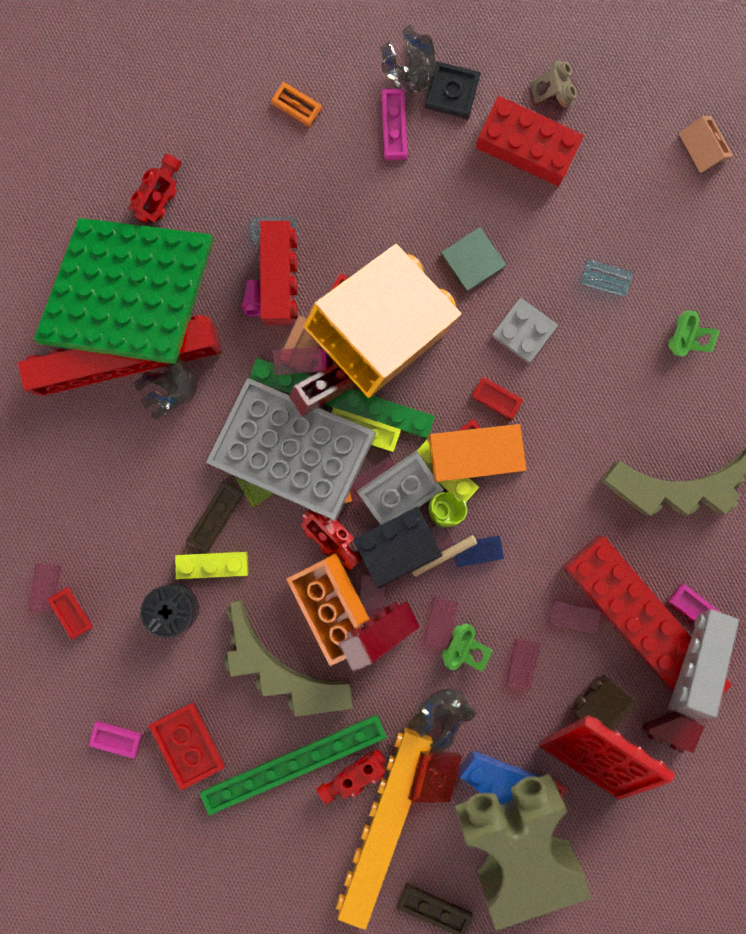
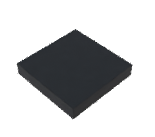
(452, 90)

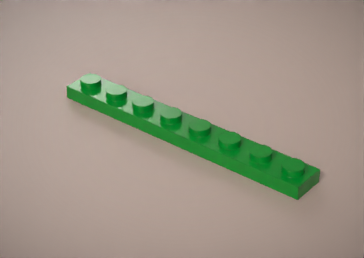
(352, 401)
(293, 764)

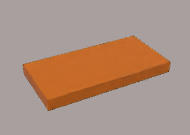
(477, 452)

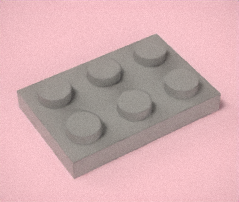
(400, 489)

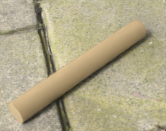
(447, 554)

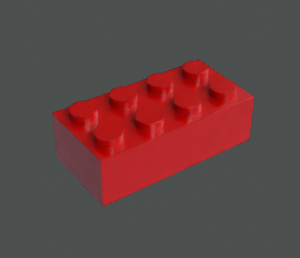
(529, 141)
(277, 273)

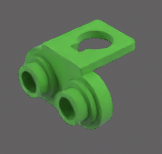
(687, 334)
(461, 647)

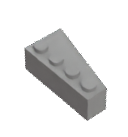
(705, 666)

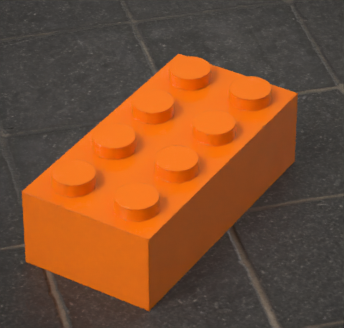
(328, 604)

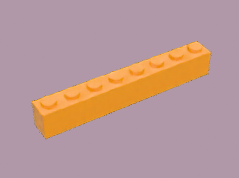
(382, 832)

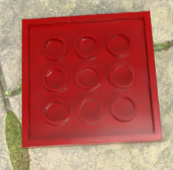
(606, 758)

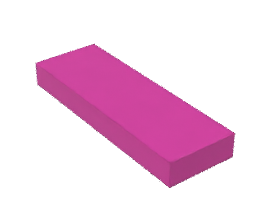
(394, 124)

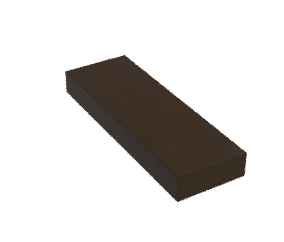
(215, 517)
(434, 910)

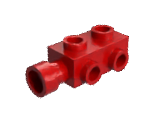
(155, 198)
(332, 535)
(358, 776)

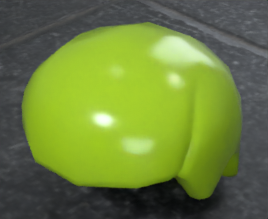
(447, 509)

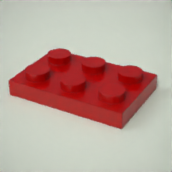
(186, 746)

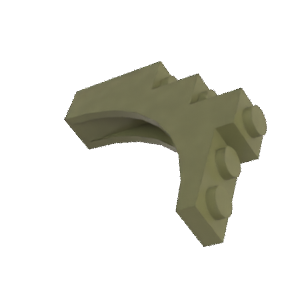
(683, 496)
(250, 656)

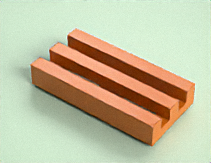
(292, 112)

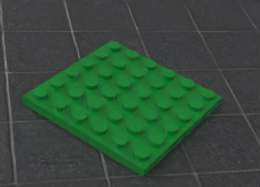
(125, 290)

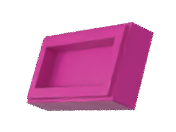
(689, 602)
(115, 739)

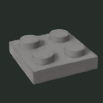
(524, 330)

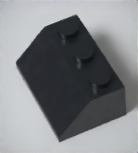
(398, 547)

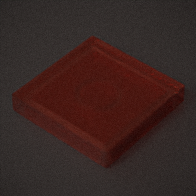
(435, 777)

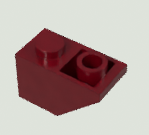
(676, 729)

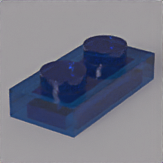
(484, 551)

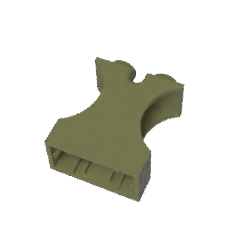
(526, 865)

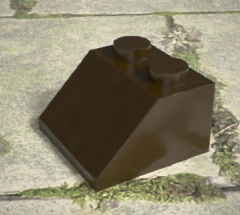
(604, 702)

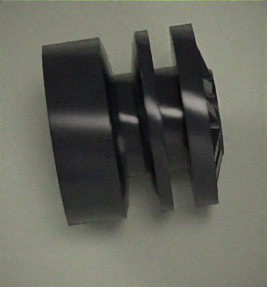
(175, 597)

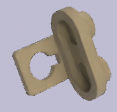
(559, 86)

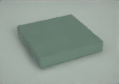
(473, 259)

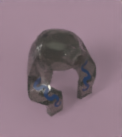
(422, 62)
(178, 381)
(450, 709)

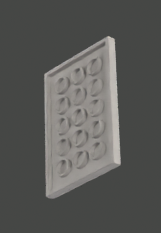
(290, 454)

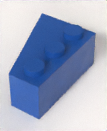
(492, 775)

